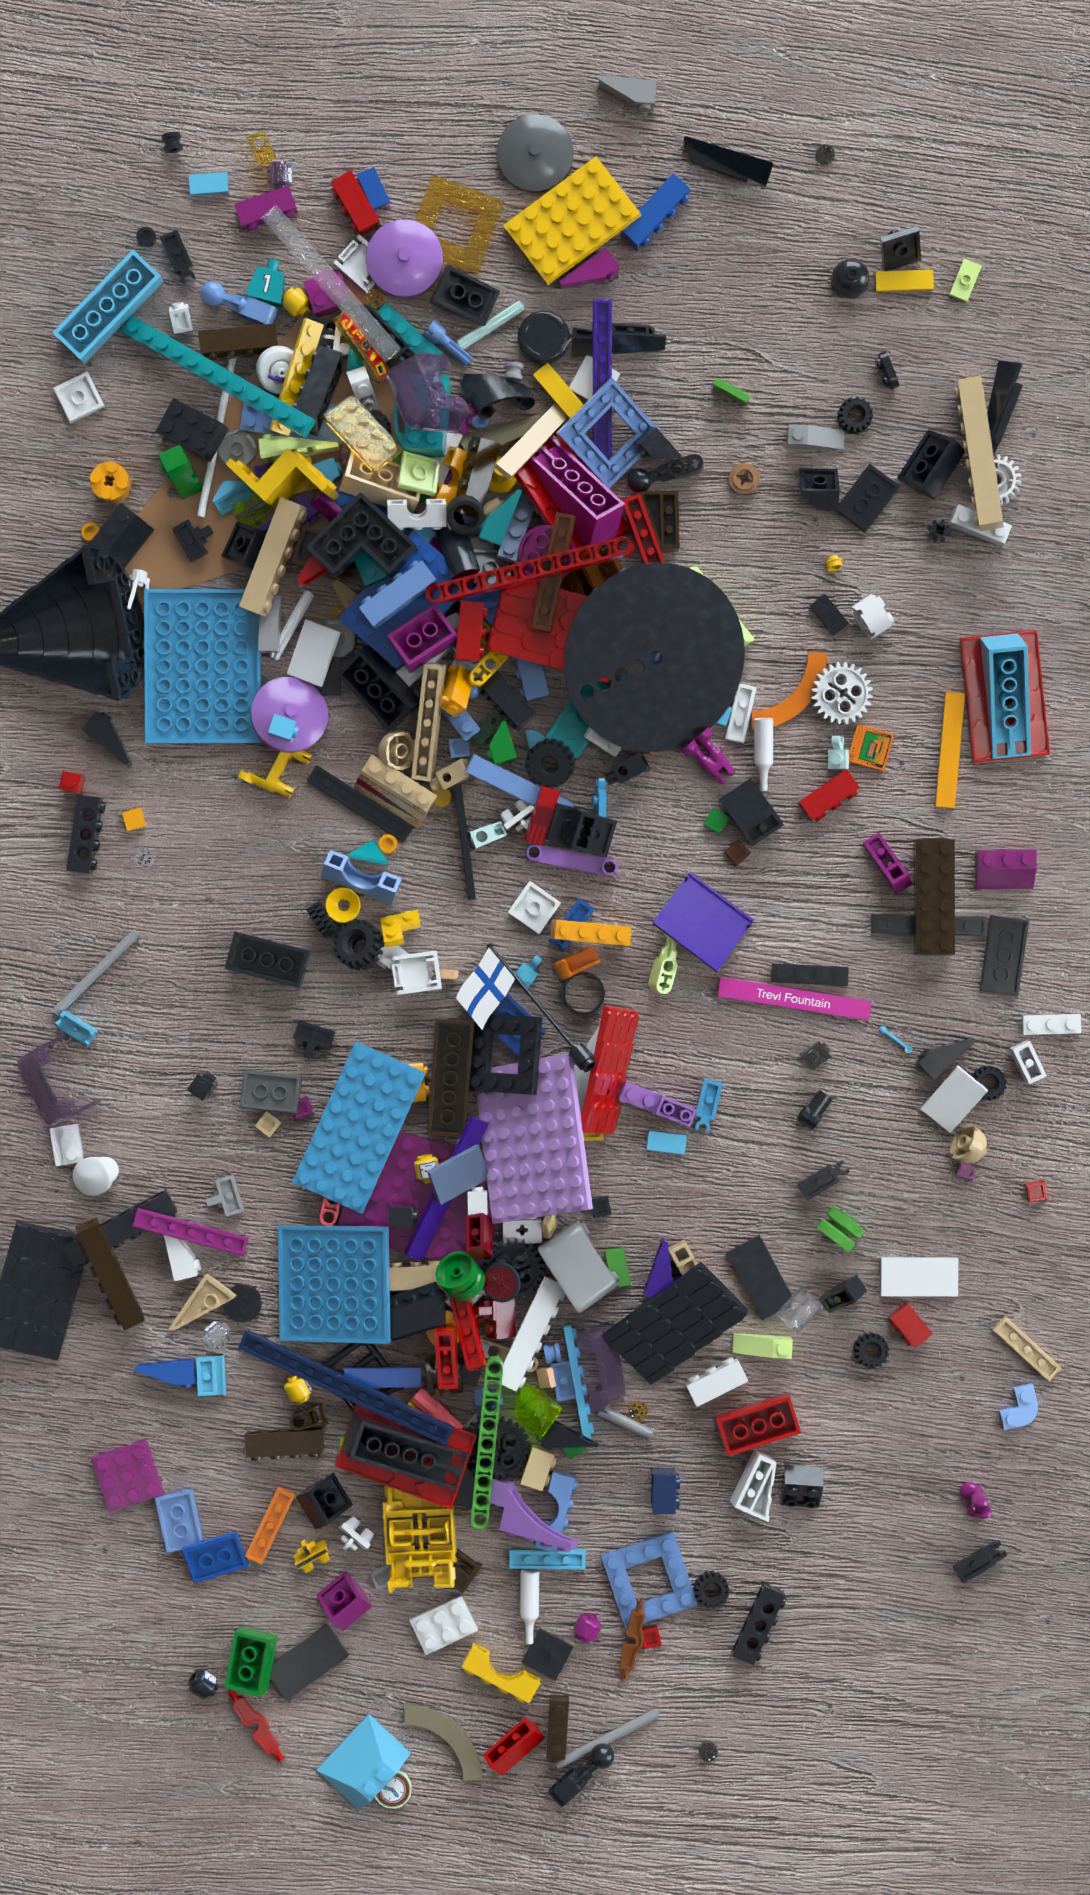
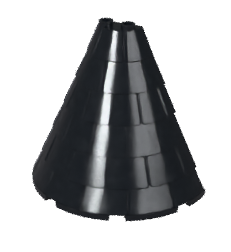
(78, 627)

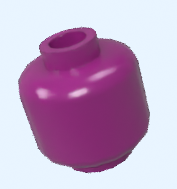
(587, 1627)

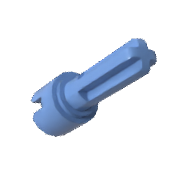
(437, 335)

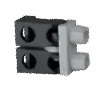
(330, 335)

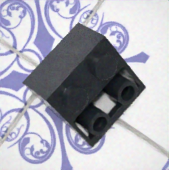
(802, 1486)

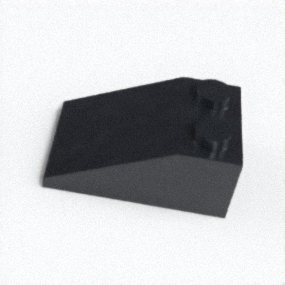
(464, 295)

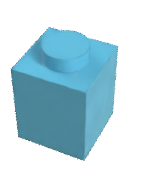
(282, 728)

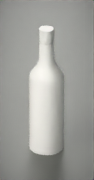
(763, 748)
(529, 1600)

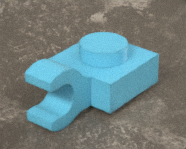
(527, 973)

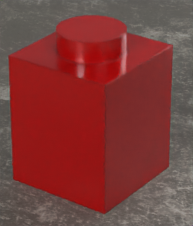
(71, 782)

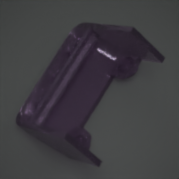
(30, 1069)

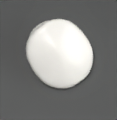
(95, 1175)

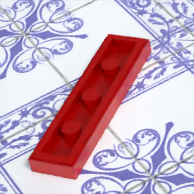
(468, 1334)

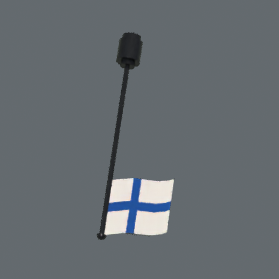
(488, 989)

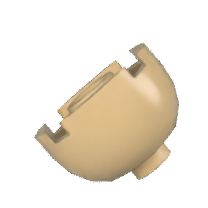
(397, 750)
(969, 1145)

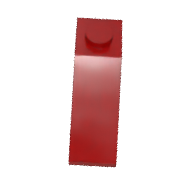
(446, 1357)

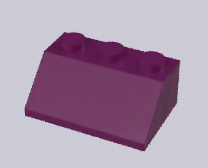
(422, 638)
(1005, 869)

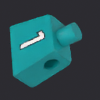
(267, 284)

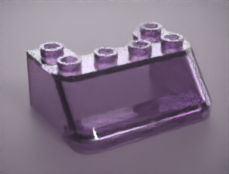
(423, 396)

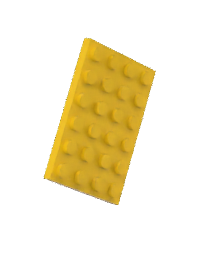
(572, 220)

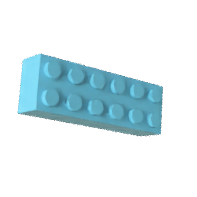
(108, 306)

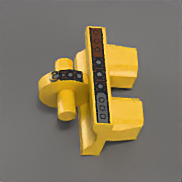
(309, 1553)

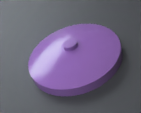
(404, 258)
(293, 700)

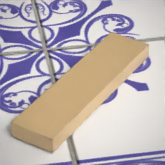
(1026, 1348)

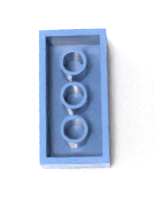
(398, 594)

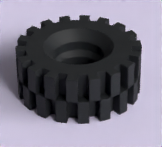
(553, 749)
(348, 938)

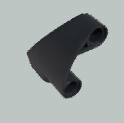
(486, 390)

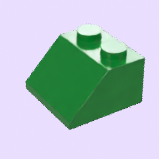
(501, 746)

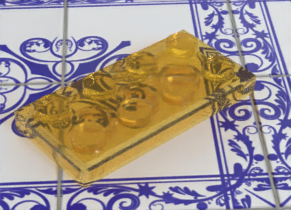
(362, 433)

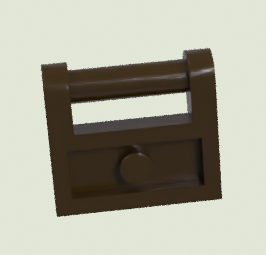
(463, 1577)

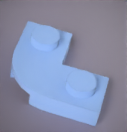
(1024, 1411)

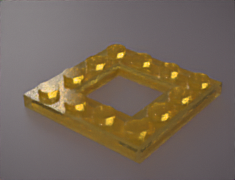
(467, 198)

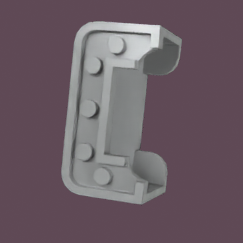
(578, 1266)

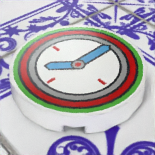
(396, 1791)

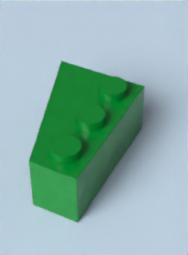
(179, 469)

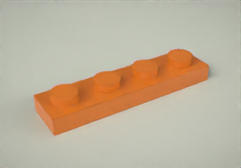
(270, 1525)

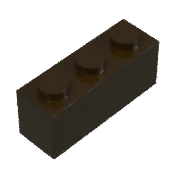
(557, 1727)

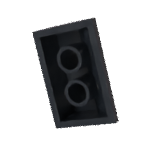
(931, 463)
(122, 534)
(417, 1311)

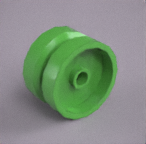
(840, 1229)

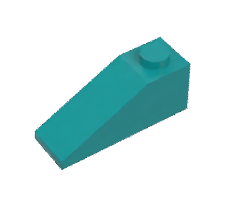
(497, 522)

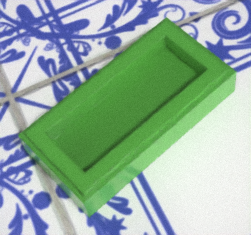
(731, 391)
(617, 1262)

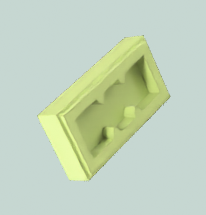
(965, 280)

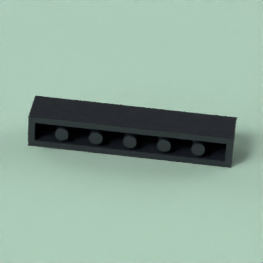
(120, 1226)

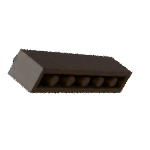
(110, 1274)

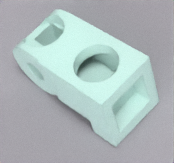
(487, 834)

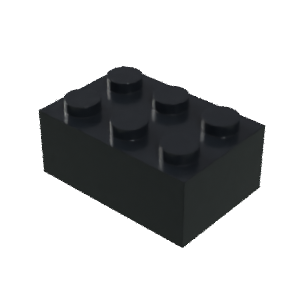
(192, 430)

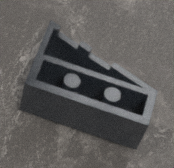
(507, 701)

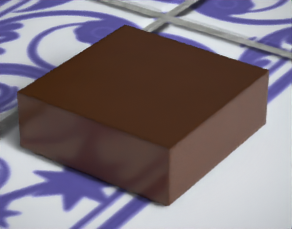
(737, 852)

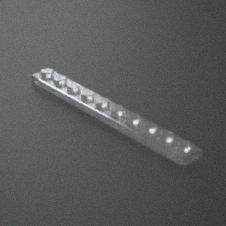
(331, 283)

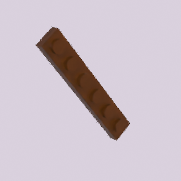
(551, 586)

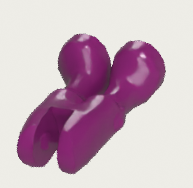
(710, 763)
(979, 1504)

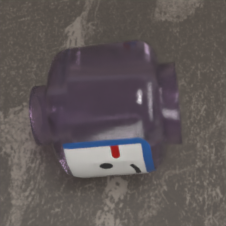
(279, 174)

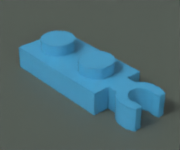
(599, 799)
(708, 1102)

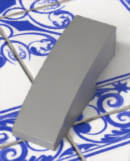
(270, 628)

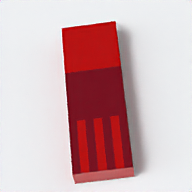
(542, 815)

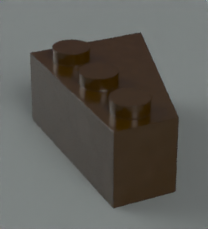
(664, 517)

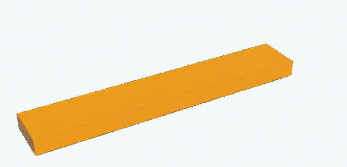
(949, 750)

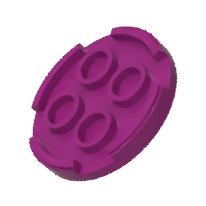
(536, 545)

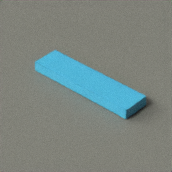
(544, 1559)

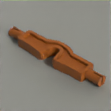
(633, 1630)

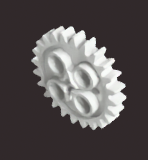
(832, 707)

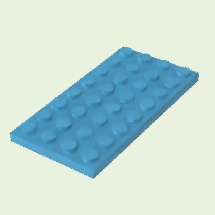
(358, 1127)

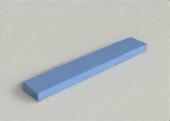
(506, 780)

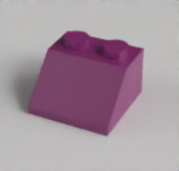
(319, 300)
(344, 1601)

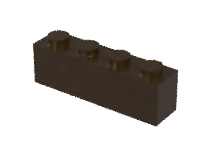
(237, 341)
(477, 472)
(283, 1443)

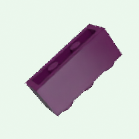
(252, 209)

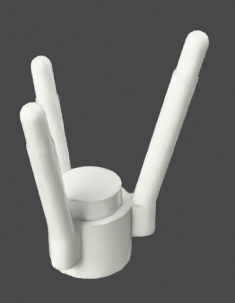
(138, 579)

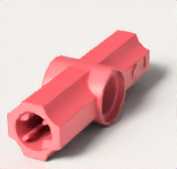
(434, 1408)

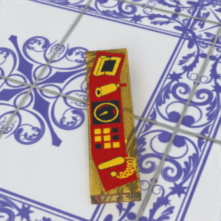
(366, 353)

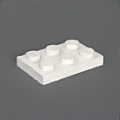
(443, 1624)

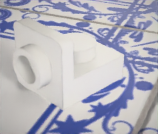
(180, 317)

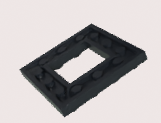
(526, 1080)

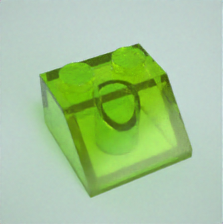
(535, 1409)

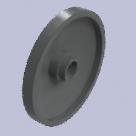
(535, 153)

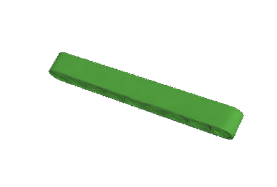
(492, 1414)

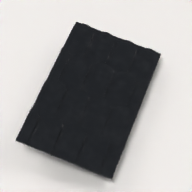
(37, 1291)
(676, 1323)

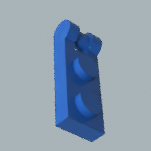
(580, 913)

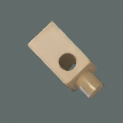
(457, 773)

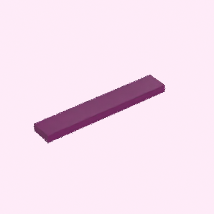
(190, 1231)

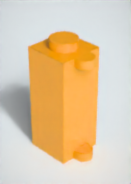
(456, 690)

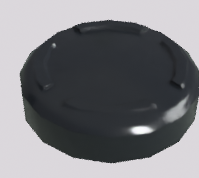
(543, 337)

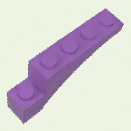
(521, 1521)

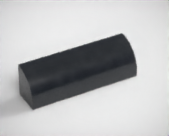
(457, 550)

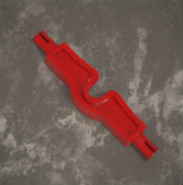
(262, 1733)

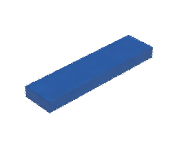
(386, 1376)

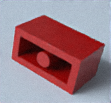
(910, 1325)

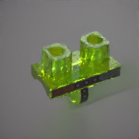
(243, 513)

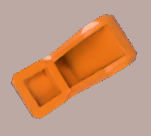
(576, 962)

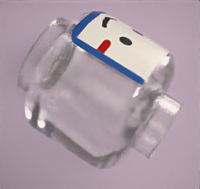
(216, 1334)

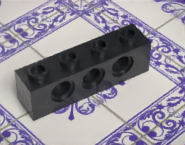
(80, 824)
(753, 1653)

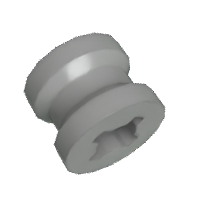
(513, 371)

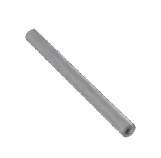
(95, 973)
(608, 1738)

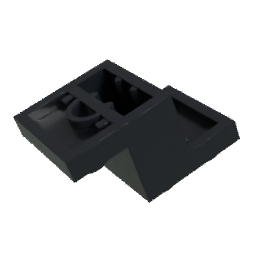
(581, 830)

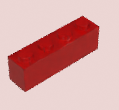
(642, 530)

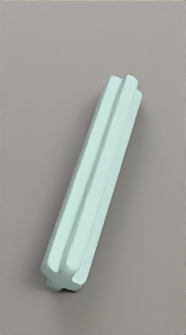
(491, 325)

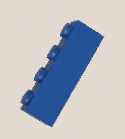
(656, 211)

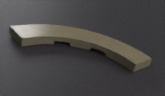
(451, 1733)

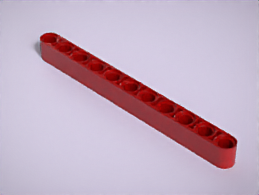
(538, 570)

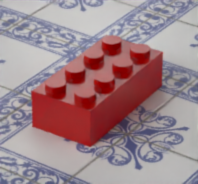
(758, 1424)

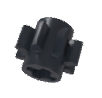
(936, 537)

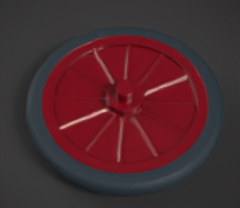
(501, 1282)

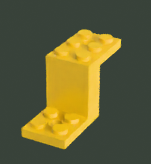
(283, 477)

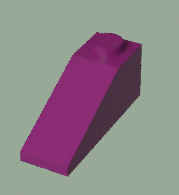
(595, 270)
(888, 863)

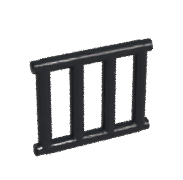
(374, 1354)

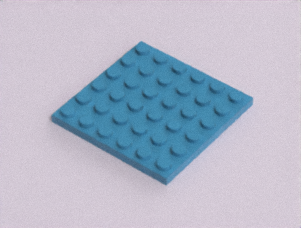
(334, 1284)

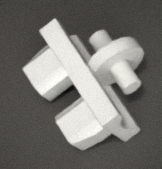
(510, 820)
(362, 1540)

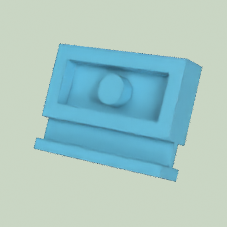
(211, 1375)

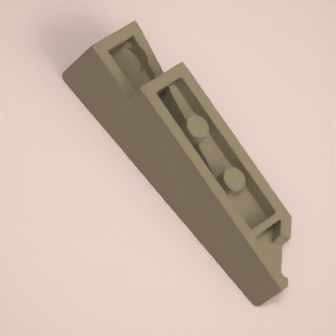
(504, 433)

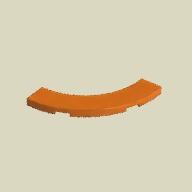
(799, 698)

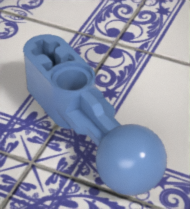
(246, 307)

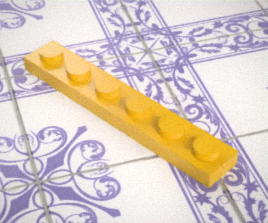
(300, 362)

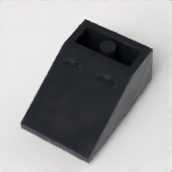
(751, 812)

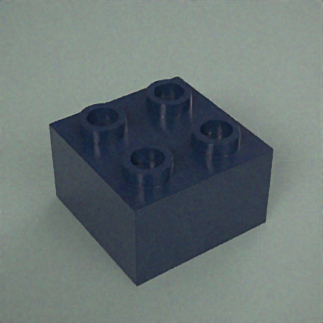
(663, 1490)

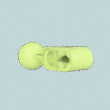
(667, 954)

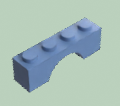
(341, 871)
(561, 1487)

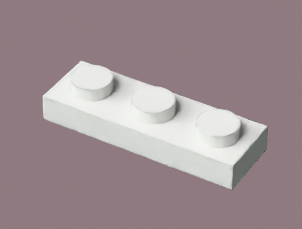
(1051, 1024)

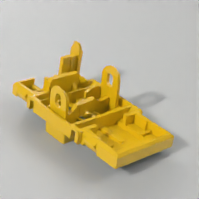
(402, 1556)

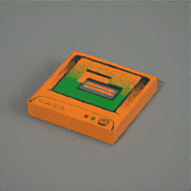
(870, 747)

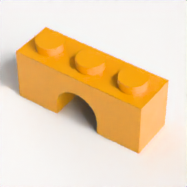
(453, 460)

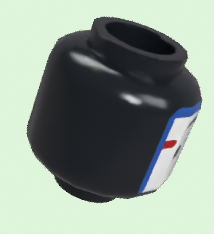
(202, 1684)

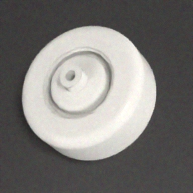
(273, 362)

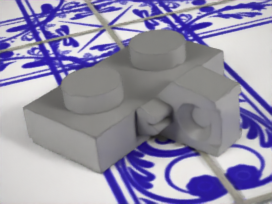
(227, 1196)

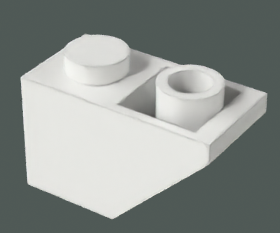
(362, 388)

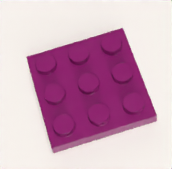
(127, 1475)

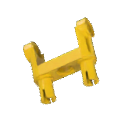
(272, 782)

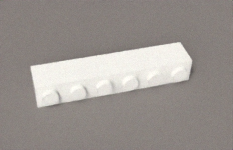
(530, 1333)

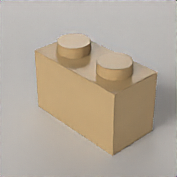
(538, 1467)

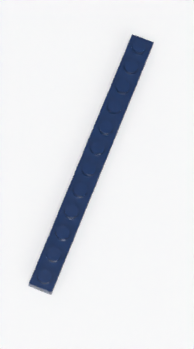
(346, 1387)

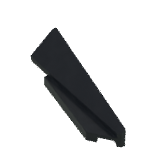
(625, 339)

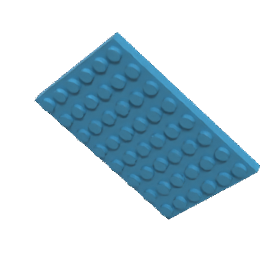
(200, 667)

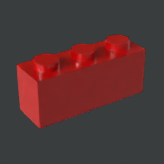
(355, 203)
(471, 631)
(829, 796)
(513, 1746)

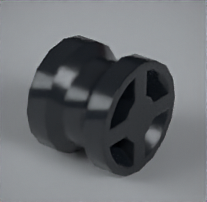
(172, 142)

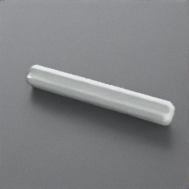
(293, 622)

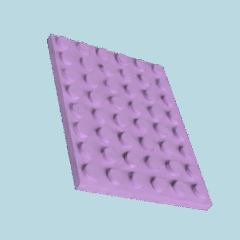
(535, 1146)

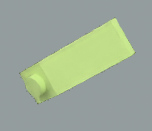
(763, 1345)

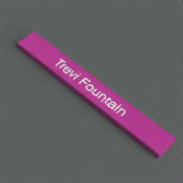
(794, 998)

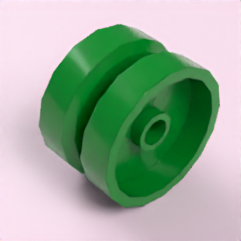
(460, 1276)

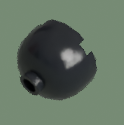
(850, 278)

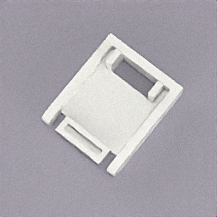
(355, 265)
(413, 972)

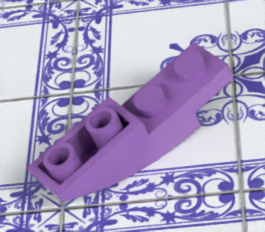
(657, 1103)

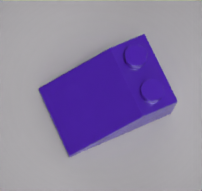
(660, 1272)

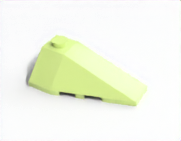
(273, 447)

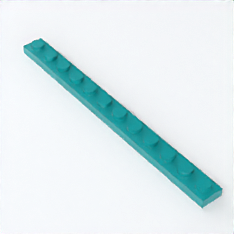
(218, 376)

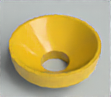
(332, 905)

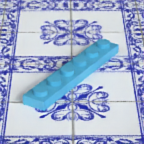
(577, 1373)

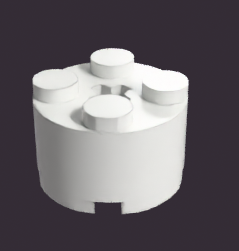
(872, 616)

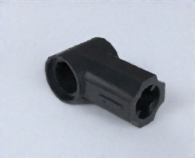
(811, 1114)

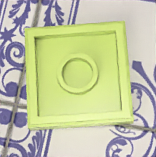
(418, 473)

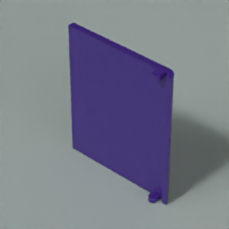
(703, 921)

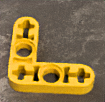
(495, 657)

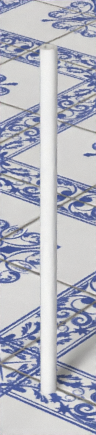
(210, 466)

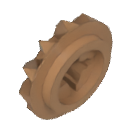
(740, 470)

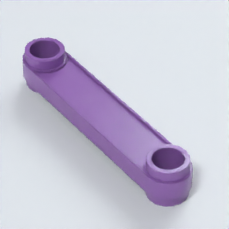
(571, 859)

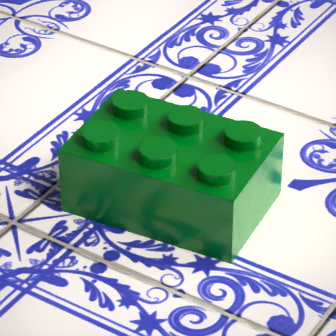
(251, 1661)

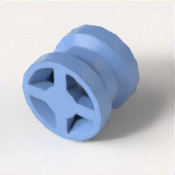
(552, 1353)

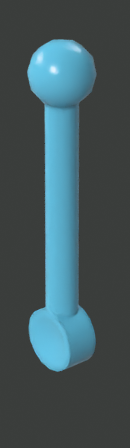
(907, 1048)

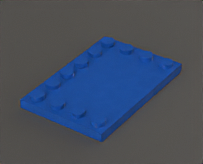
(377, 638)

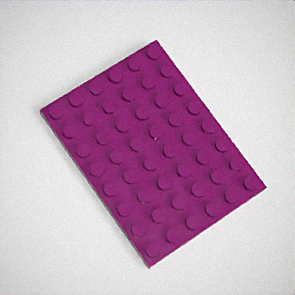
(399, 1185)

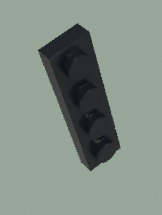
(809, 974)

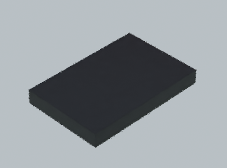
(867, 498)

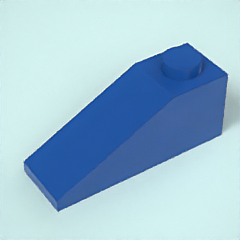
(174, 1372)

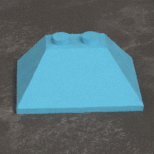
(364, 1762)

